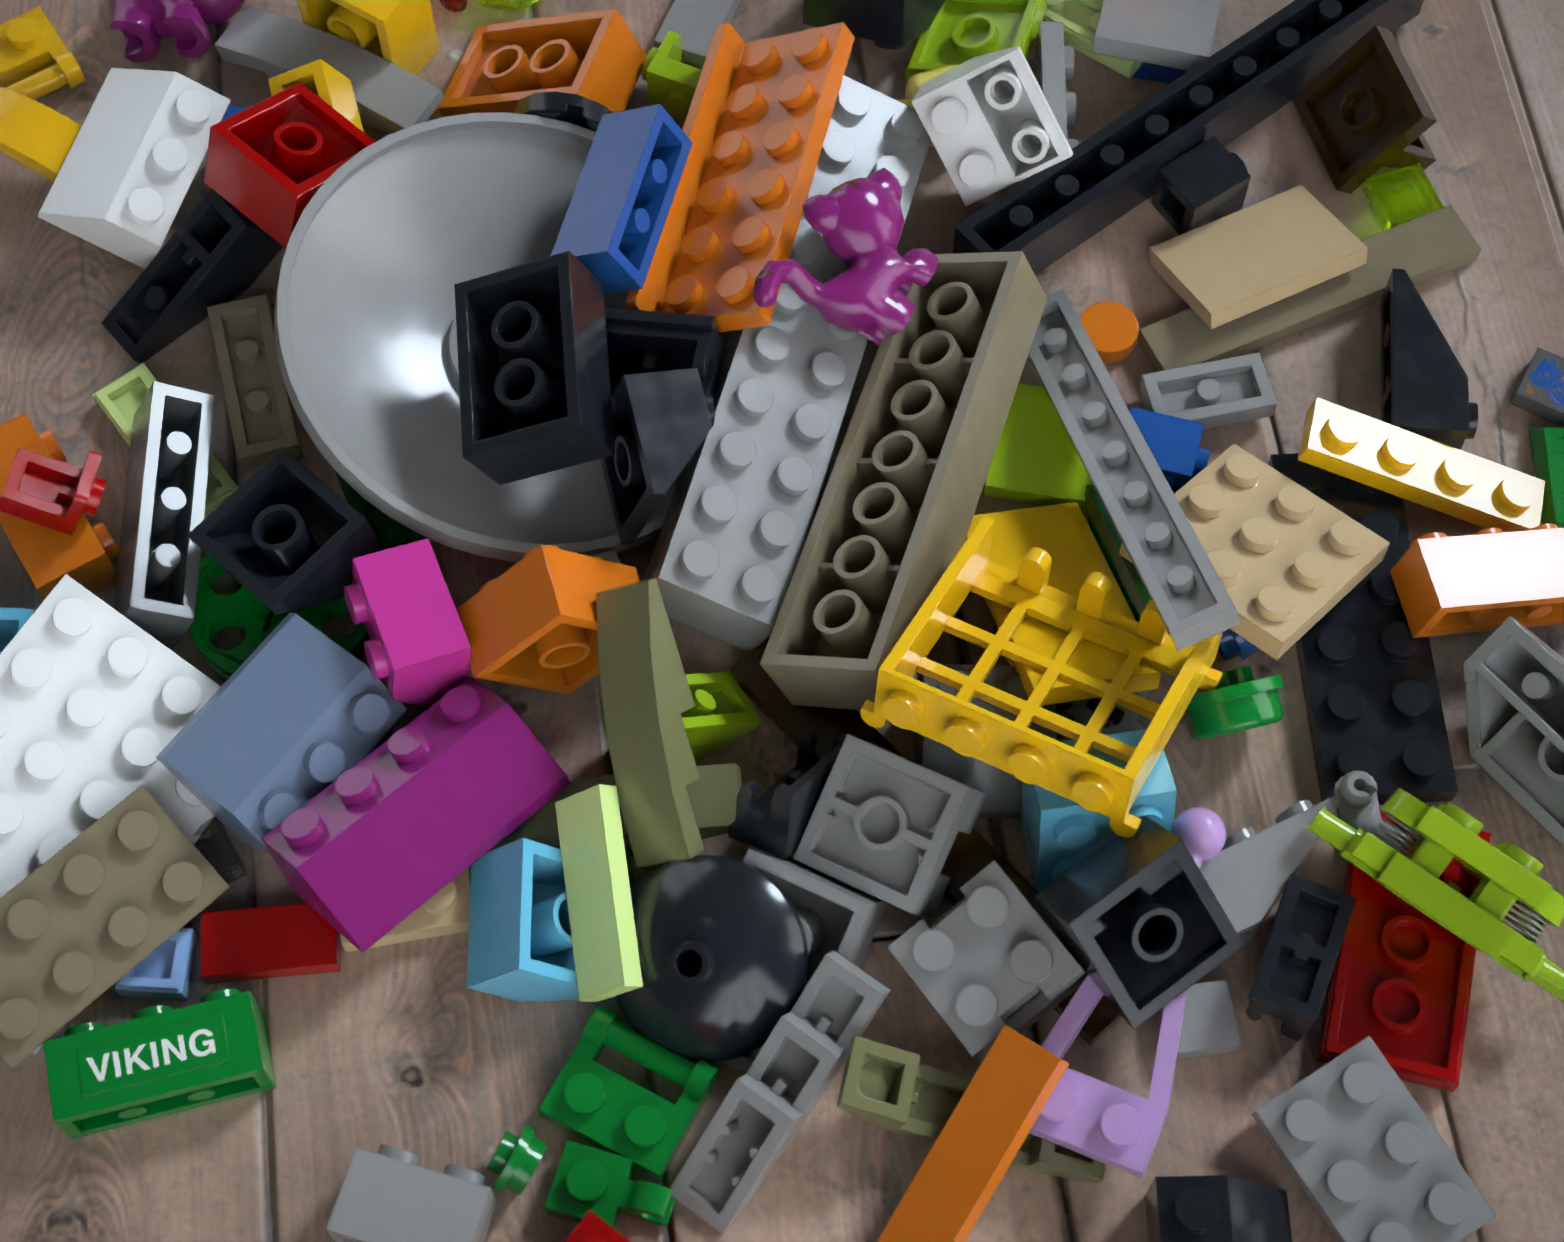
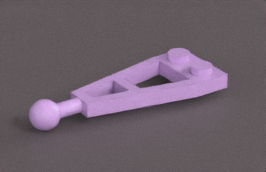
(1099, 1116)

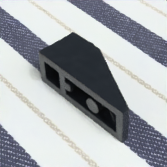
(202, 265)
(1419, 372)

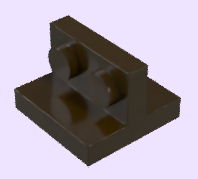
(1367, 112)

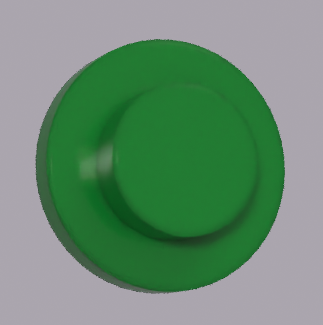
(516, 1160)

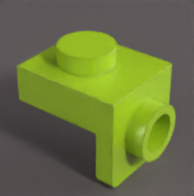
(669, 79)

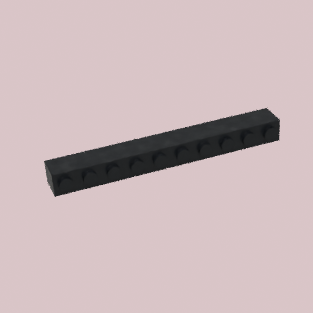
(1216, 98)

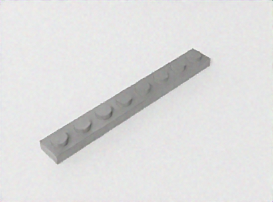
(1129, 480)

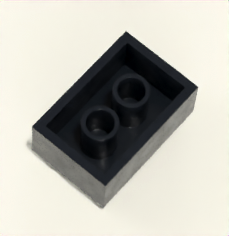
(533, 369)

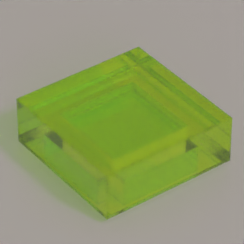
(1401, 196)

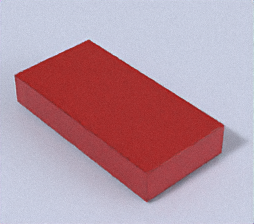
(267, 943)

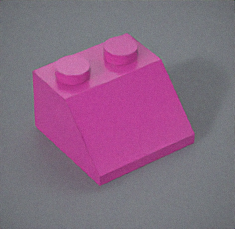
(410, 623)

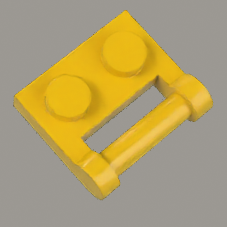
(35, 57)

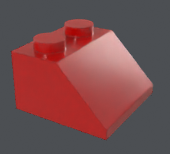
(279, 156)

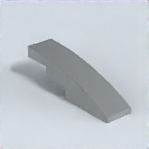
(275, 44)
(777, 1092)

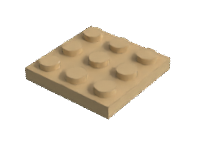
(1275, 547)

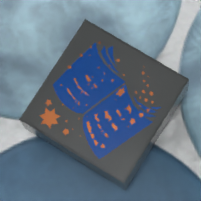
(1543, 387)

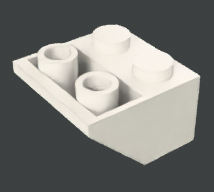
(990, 123)

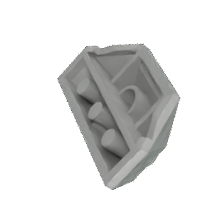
(1519, 719)

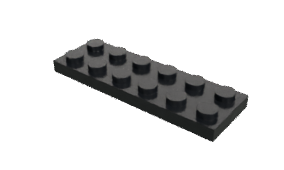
(1362, 672)

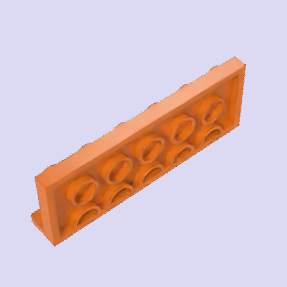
(748, 171)

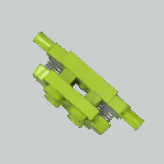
(1449, 835)

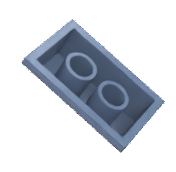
(280, 730)

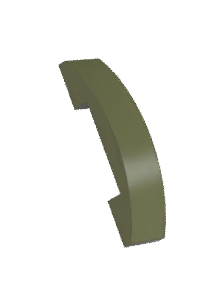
(917, 1100)

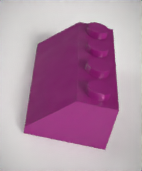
(415, 813)

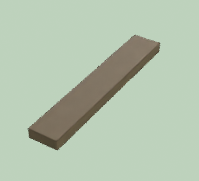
(1420, 247)

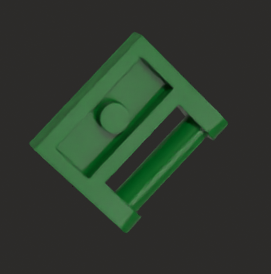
(618, 1112)

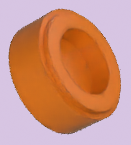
(1111, 330)

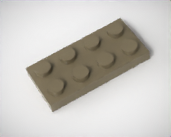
(94, 917)

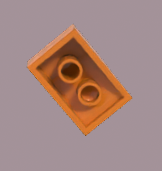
(565, 53)

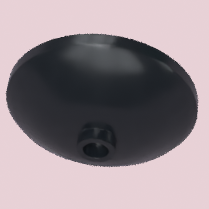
(748, 949)

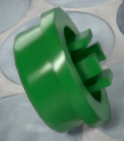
(1235, 705)

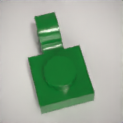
(604, 1185)

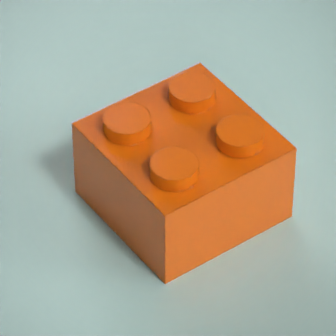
(541, 619)

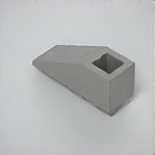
(1255, 866)

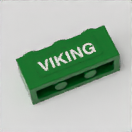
(158, 1063)

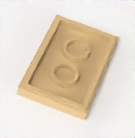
(1257, 256)

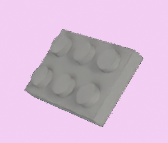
(1371, 1155)

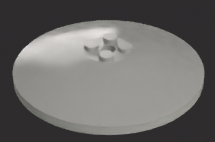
(374, 331)

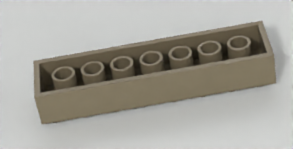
(905, 477)

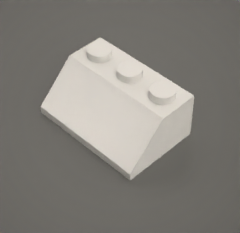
(134, 161)

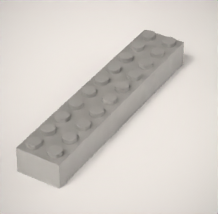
(777, 411)

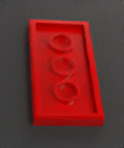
(1401, 982)

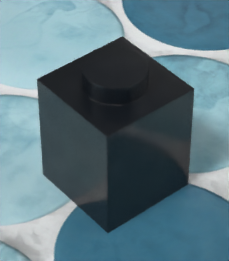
(1200, 186)

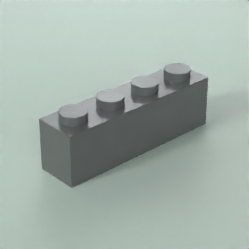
(161, 507)

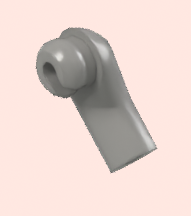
(1360, 803)

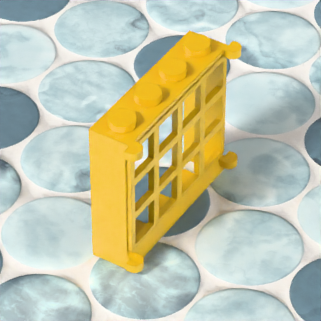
(1011, 744)

